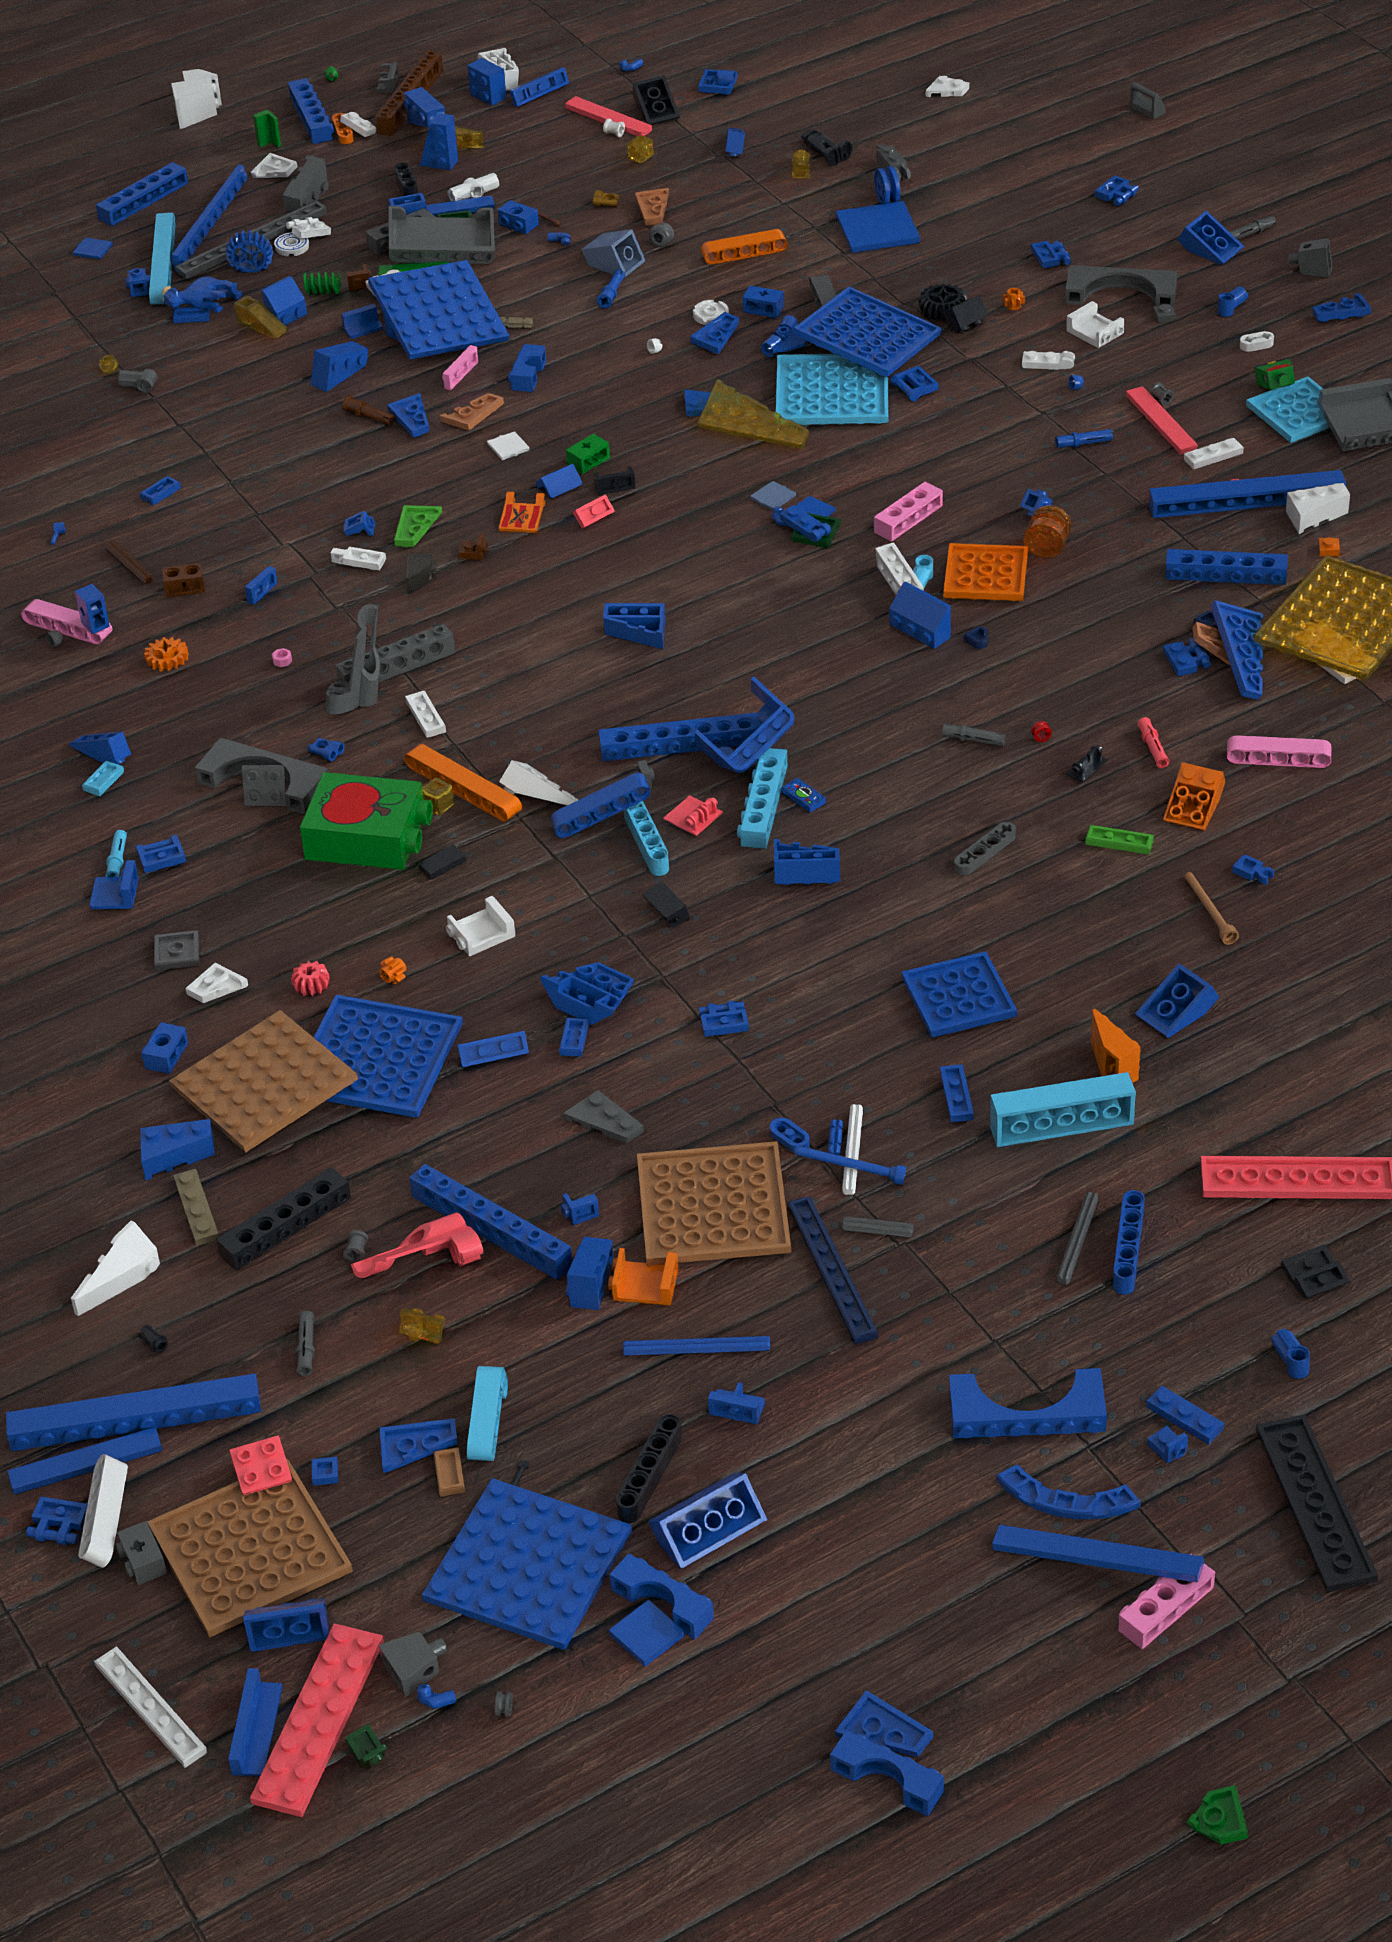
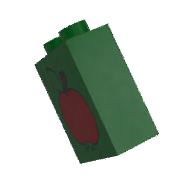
(365, 821)

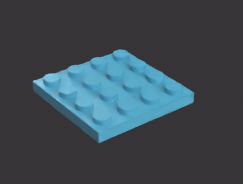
(1291, 409)

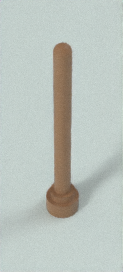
(1227, 932)

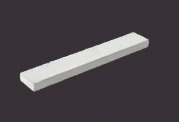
(150, 1707)

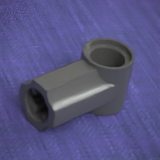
(142, 380)

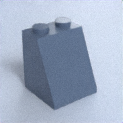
(614, 252)

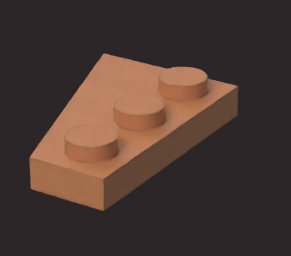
(652, 205)
(474, 413)

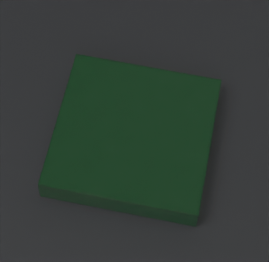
(825, 541)

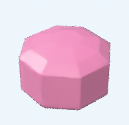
(281, 657)

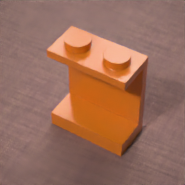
(643, 1282)

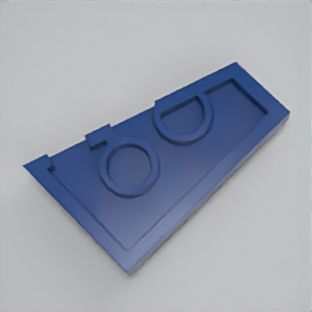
(410, 414)

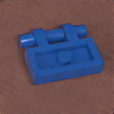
(1113, 190)
(1050, 254)
(1181, 659)
(723, 1018)
(57, 1513)

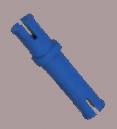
(1083, 438)

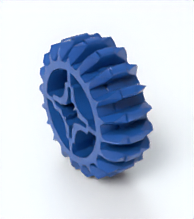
(251, 246)

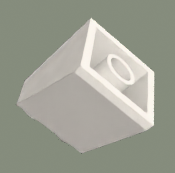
(194, 101)

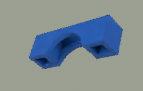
(637, 1579)
(858, 1757)

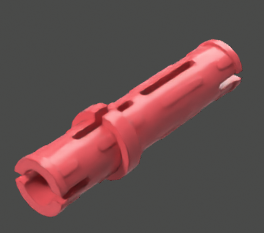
(1150, 736)

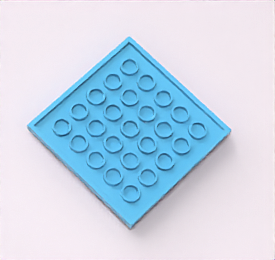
(829, 391)

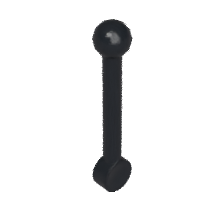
(522, 1465)

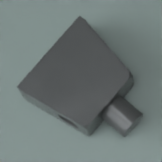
(1313, 258)
(412, 1660)

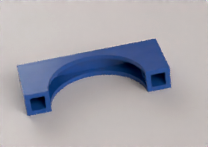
(978, 1416)

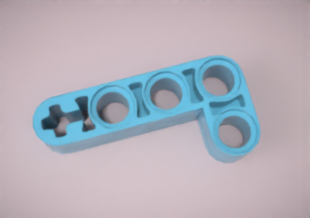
(489, 1390)

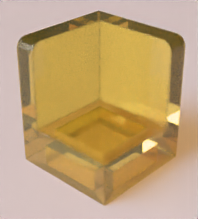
(440, 794)

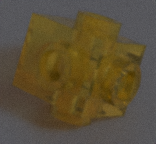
(640, 149)

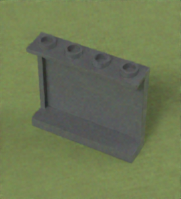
(1359, 413)

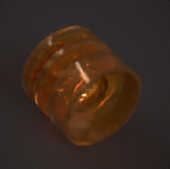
(1047, 531)

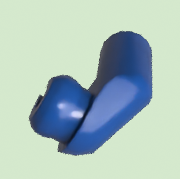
(632, 66)
(776, 516)
(433, 1699)

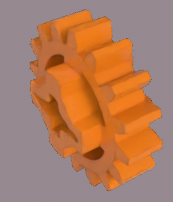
(166, 654)

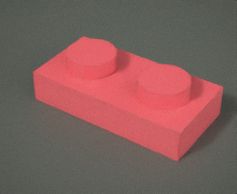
(593, 511)

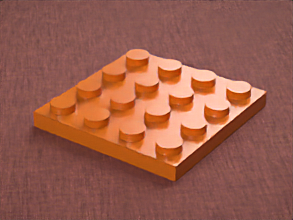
(985, 572)

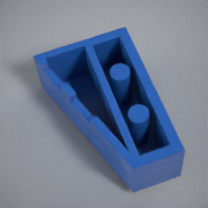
(440, 144)

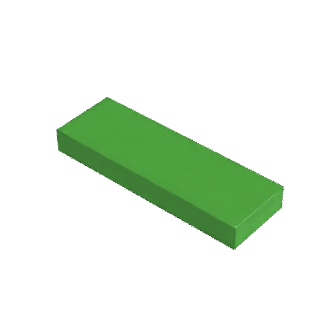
(1119, 839)

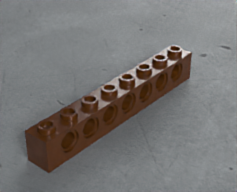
(422, 75)

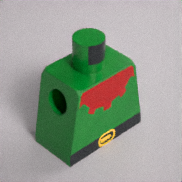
(1277, 373)

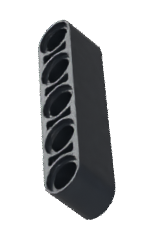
(648, 1468)

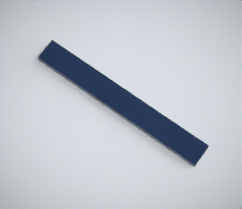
(832, 1270)

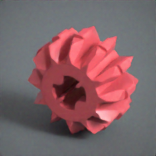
(310, 978)

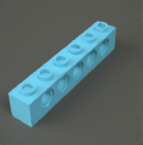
(763, 798)

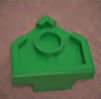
(1220, 1816)

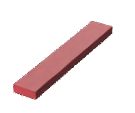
(601, 113)
(1161, 420)

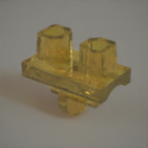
(421, 1326)

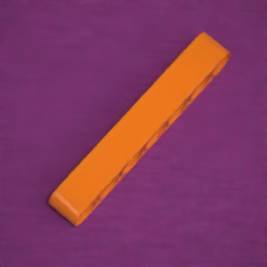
(464, 782)

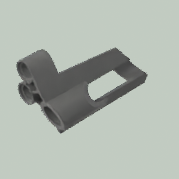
(364, 676)

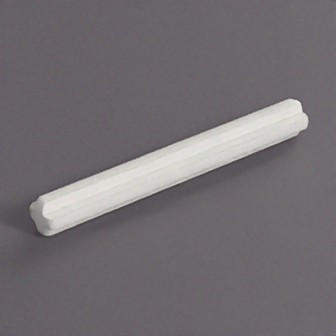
(852, 1148)

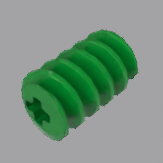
(322, 283)

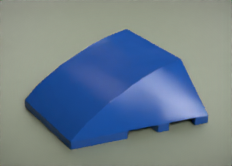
(588, 992)

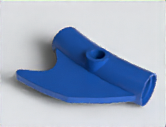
(783, 338)

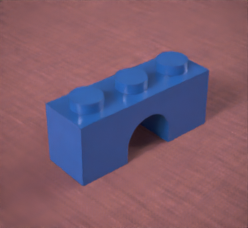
(524, 374)

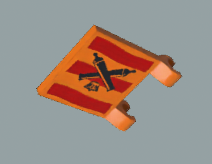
(521, 516)

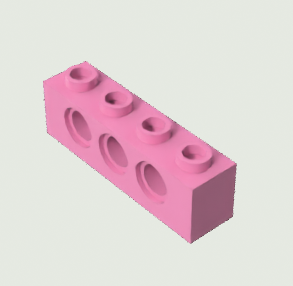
(908, 511)
(1162, 1606)

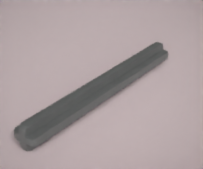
(1077, 1238)

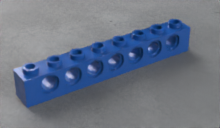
(675, 736)
(492, 1221)

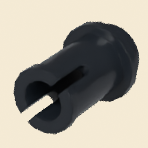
(157, 1342)

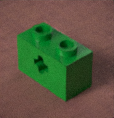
(588, 453)

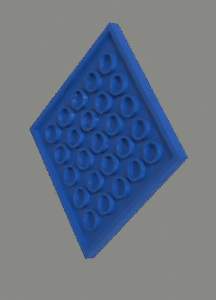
(438, 309)
(867, 331)
(390, 1049)
(527, 1563)

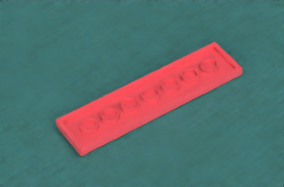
(1296, 1177)
(317, 1720)

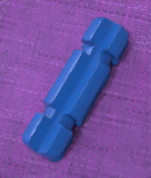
(835, 1137)

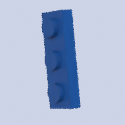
(493, 1049)
(956, 1093)
(1185, 1415)

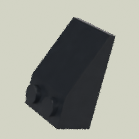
(655, 100)

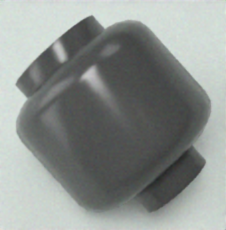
(661, 234)

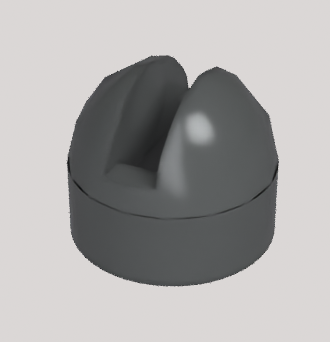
(54, 638)

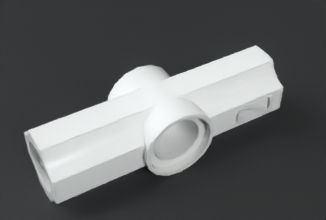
(473, 187)

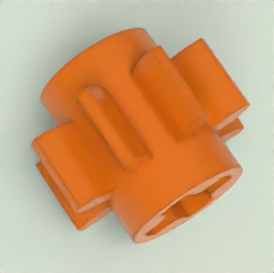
(1013, 299)
(392, 970)

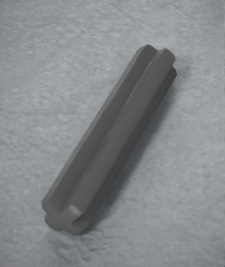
(877, 1226)

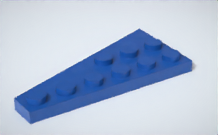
(1237, 632)

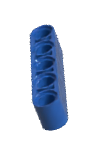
(600, 805)
(1128, 1242)

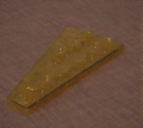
(743, 416)

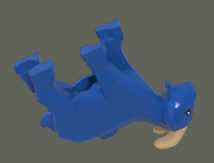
(202, 293)

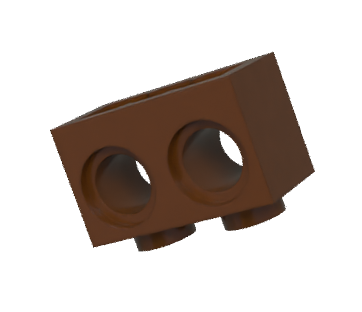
(183, 580)

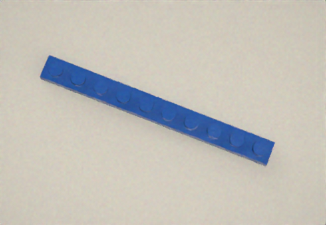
(209, 216)

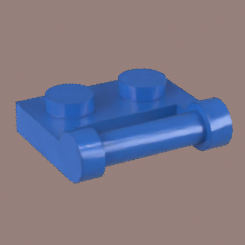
(919, 379)
(161, 854)

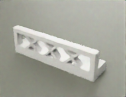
(895, 567)

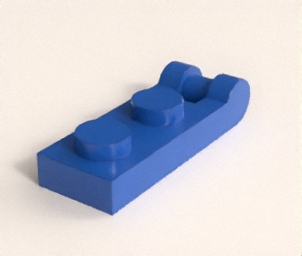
(805, 523)

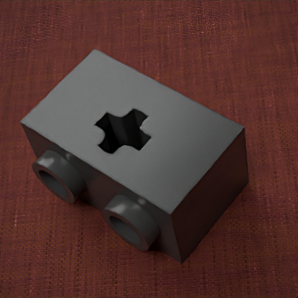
(141, 1553)

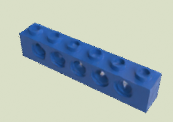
(310, 111)
(142, 194)
(1226, 566)

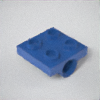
(718, 81)

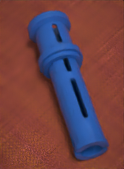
(609, 291)

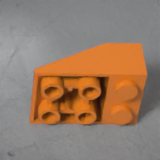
(1194, 796)
(1113, 1048)

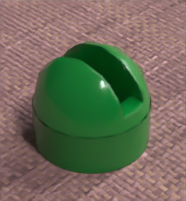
(328, 71)

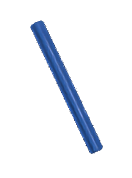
(696, 1345)

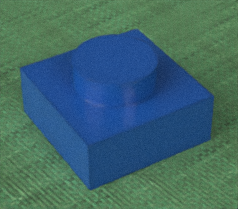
(325, 1471)

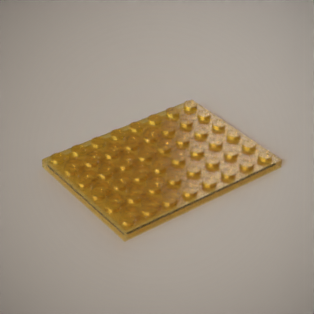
(1335, 619)

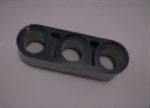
(405, 179)

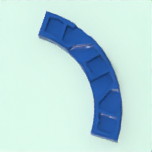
(1064, 1503)

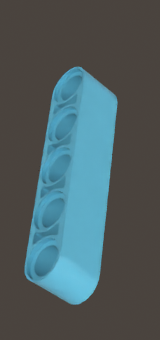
(647, 838)

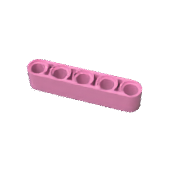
(61, 619)
(1279, 751)

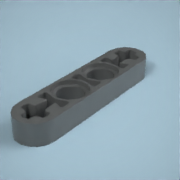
(968, 862)

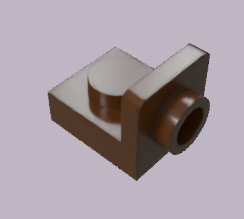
(473, 549)

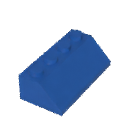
(708, 1519)

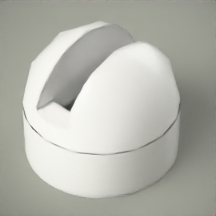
(654, 345)

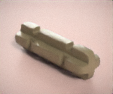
(517, 322)

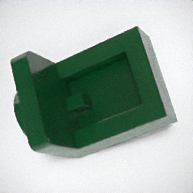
(365, 1746)

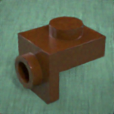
(357, 279)

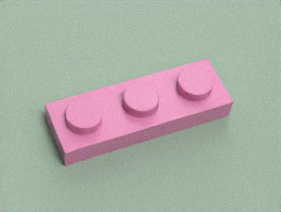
(460, 367)

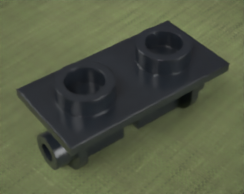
(1087, 764)

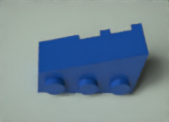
(421, 107)
(336, 364)
(636, 622)
(805, 864)
(175, 1144)
(589, 1273)

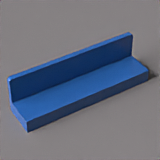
(254, 1725)

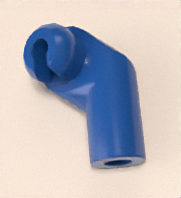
(558, 236)

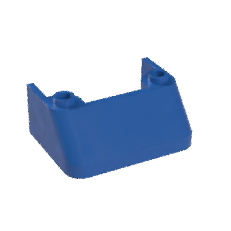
(775, 721)

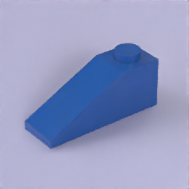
(734, 141)
(103, 746)

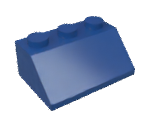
(921, 615)
(286, 1624)

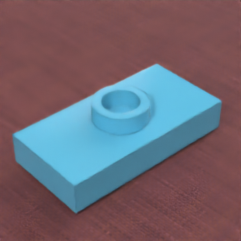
(103, 778)

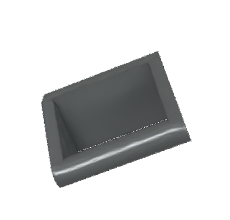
(1150, 108)

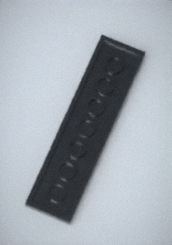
(1316, 1503)

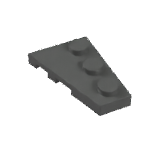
(605, 1115)

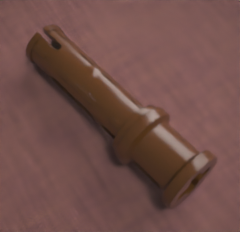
(361, 408)

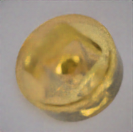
(108, 364)

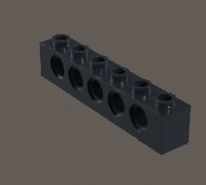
(283, 1218)

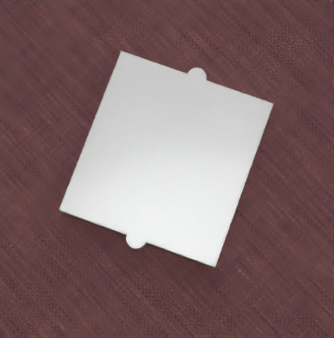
(508, 445)

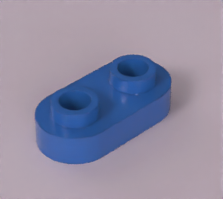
(791, 1134)

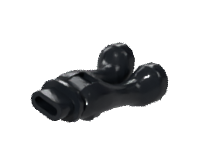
(826, 147)

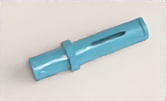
(115, 859)

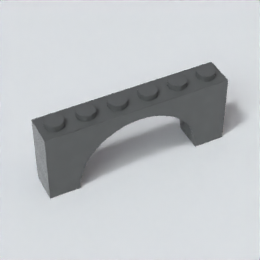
(1086, 280)
(227, 758)

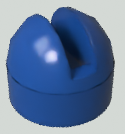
(1075, 382)

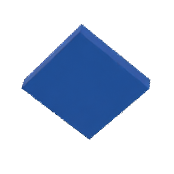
(646, 1633)

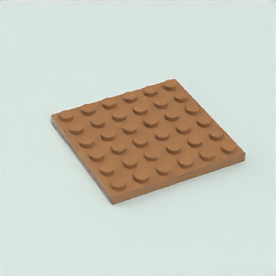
(263, 1080)
(713, 1203)
(248, 1550)

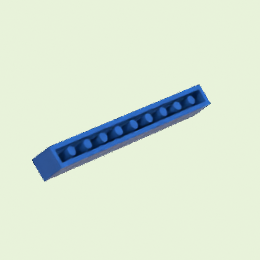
(1235, 493)
(133, 1412)

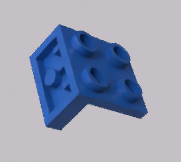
(116, 891)

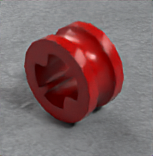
(1037, 728)

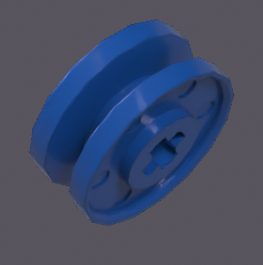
(887, 185)

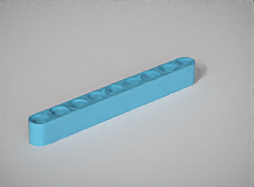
(161, 258)

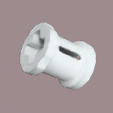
(614, 127)

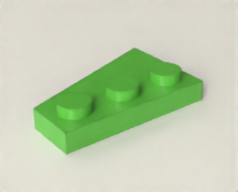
(415, 523)

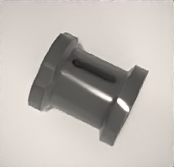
(1162, 394)
(356, 1242)

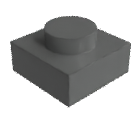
(1164, 313)
(646, 771)

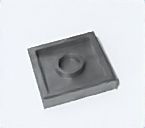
(176, 950)

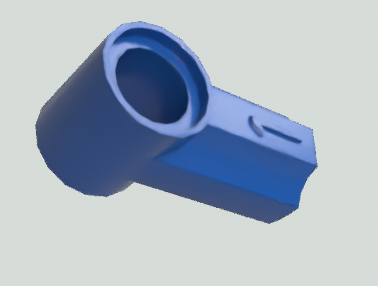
(1229, 301)
(1293, 1354)

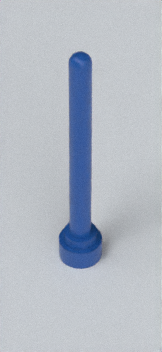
(895, 1173)

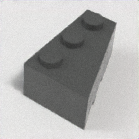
(308, 185)

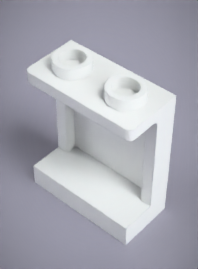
(1093, 327)
(482, 928)

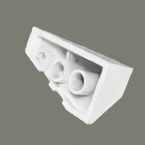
(528, 781)
(125, 1265)

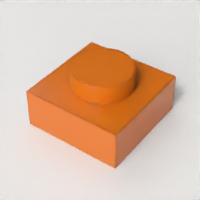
(1329, 546)

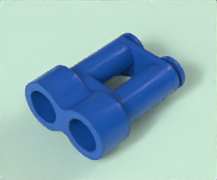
(330, 749)

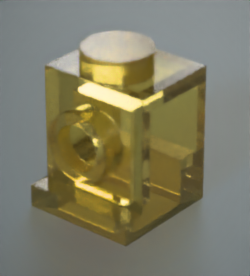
(801, 164)

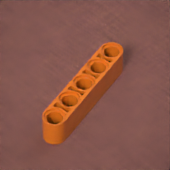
(772, 242)

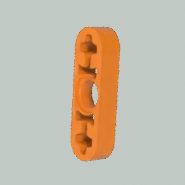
(343, 132)

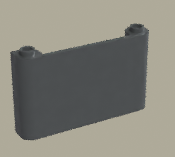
(441, 238)

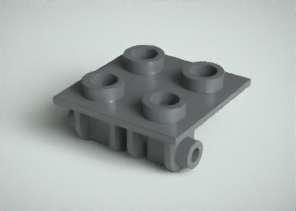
(264, 785)

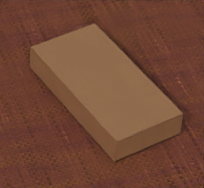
(449, 1472)

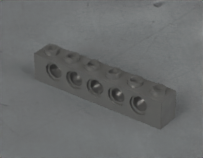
(407, 653)

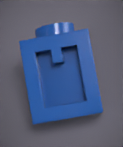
(359, 522)
(580, 1209)
(1168, 1444)

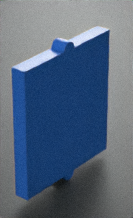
(92, 248)
(815, 506)

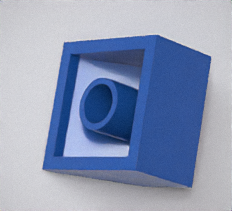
(284, 300)

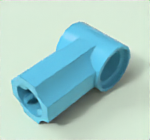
(924, 569)

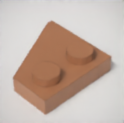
(1211, 640)

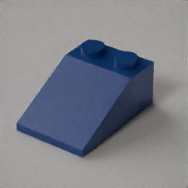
(1210, 239)
(1177, 1002)

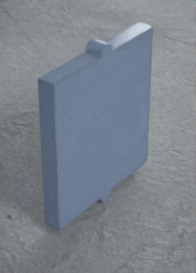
(773, 495)

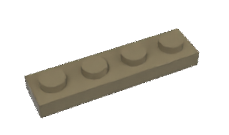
(196, 1207)

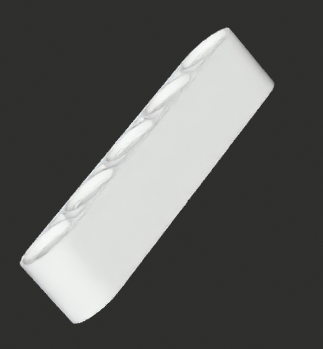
(103, 1511)

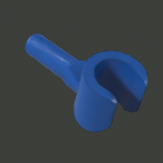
(58, 528)

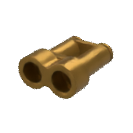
(605, 199)

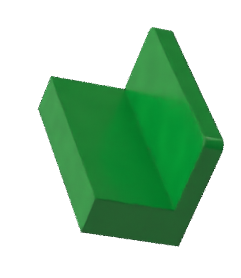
(266, 129)

